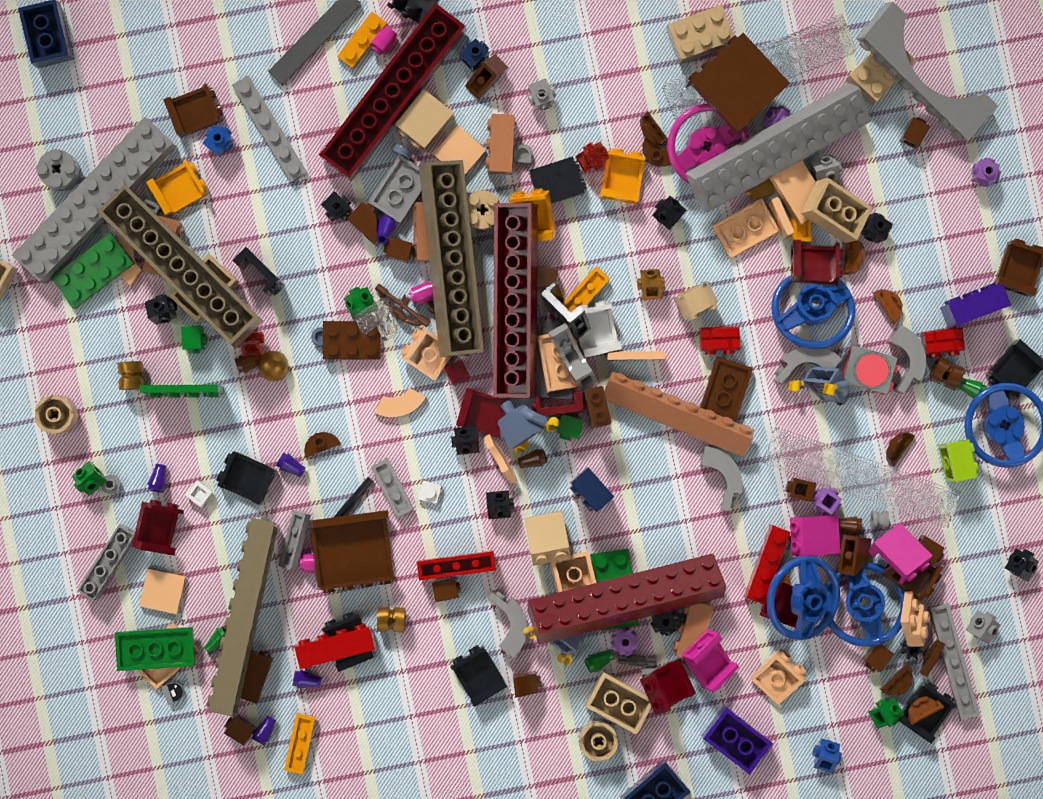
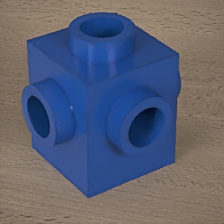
(223, 144)
(826, 755)

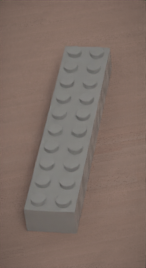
(778, 147)
(77, 215)

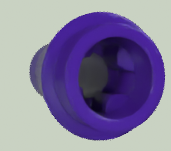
(385, 228)
(290, 465)
(157, 480)
(306, 680)
(264, 730)

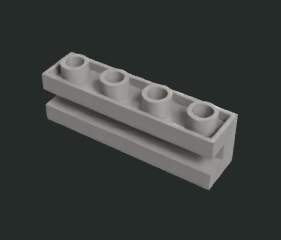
(107, 562)

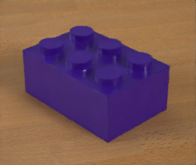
(975, 304)
(736, 739)

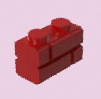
(719, 339)
(943, 341)

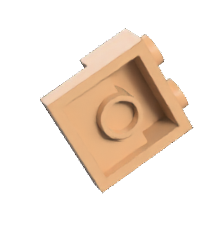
(424, 353)
(914, 620)
(779, 676)

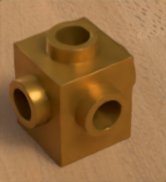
(651, 284)

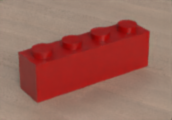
(767, 563)
(456, 565)
(335, 647)

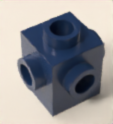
(474, 54)

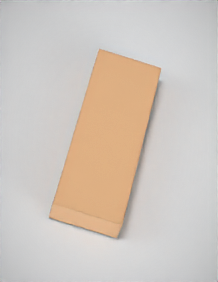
(657, 355)

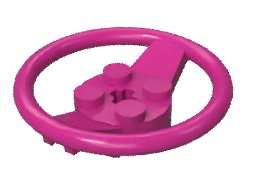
(693, 153)

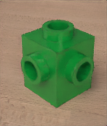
(358, 300)
(88, 478)
(886, 713)

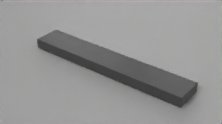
(313, 39)

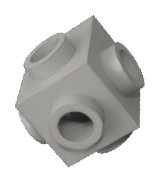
(541, 88)
(826, 168)
(983, 626)

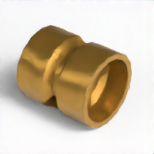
(130, 375)
(384, 619)

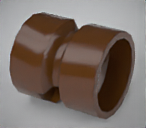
(953, 375)

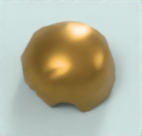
(273, 366)

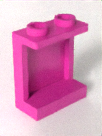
(815, 535)
(902, 552)
(709, 661)

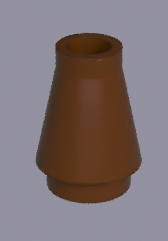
(245, 364)
(533, 459)
(850, 525)

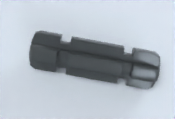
(637, 660)

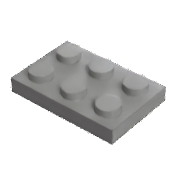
(398, 189)

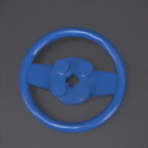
(805, 312)
(1007, 438)
(808, 600)
(868, 617)

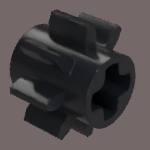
(913, 652)

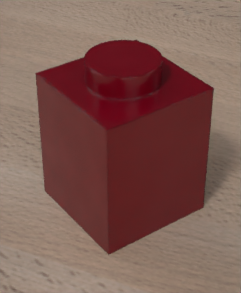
(457, 372)

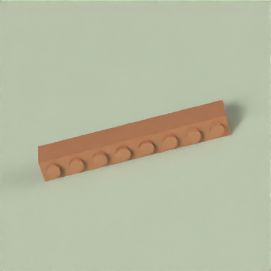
(678, 414)

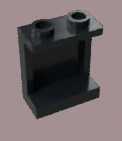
(560, 179)
(246, 257)
(575, 320)
(1017, 366)
(246, 477)
(349, 621)
(478, 674)
(928, 726)

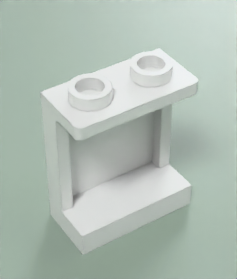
(602, 335)

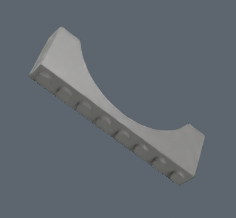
(885, 40)

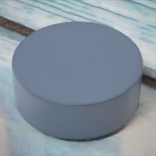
(400, 150)
(317, 337)

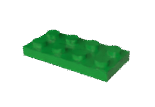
(93, 270)
(189, 391)
(610, 566)
(155, 648)

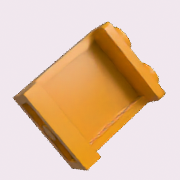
(622, 176)
(178, 188)
(546, 223)

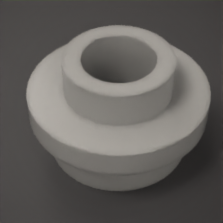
(116, 484)

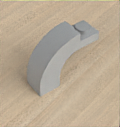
(914, 354)
(572, 357)
(817, 357)
(728, 469)
(515, 638)

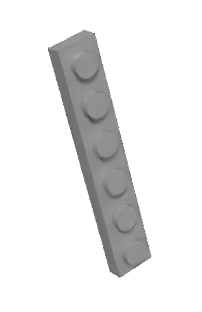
(269, 129)
(954, 661)

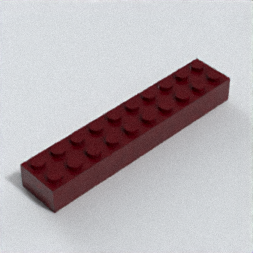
(393, 92)
(515, 300)
(626, 598)

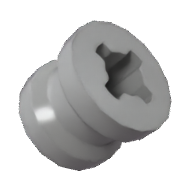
(879, 520)

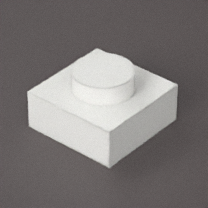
(429, 492)
(199, 493)

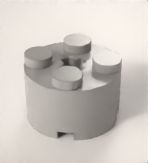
(48, 167)

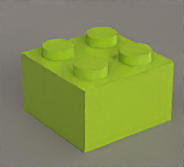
(958, 460)

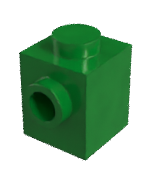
(193, 339)
(569, 427)

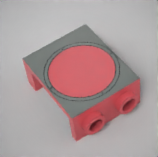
(870, 369)

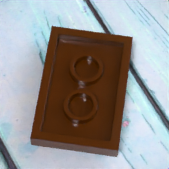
(345, 342)
(726, 388)

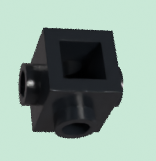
(332, 203)
(669, 212)
(876, 228)
(161, 309)
(465, 440)
(499, 504)
(1022, 564)
(668, 629)

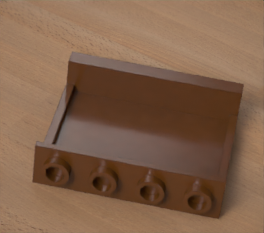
(738, 82)
(351, 551)

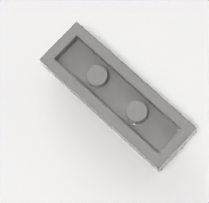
(392, 488)
(294, 540)

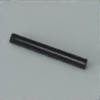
(355, 496)

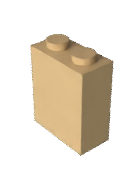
(424, 120)
(547, 538)

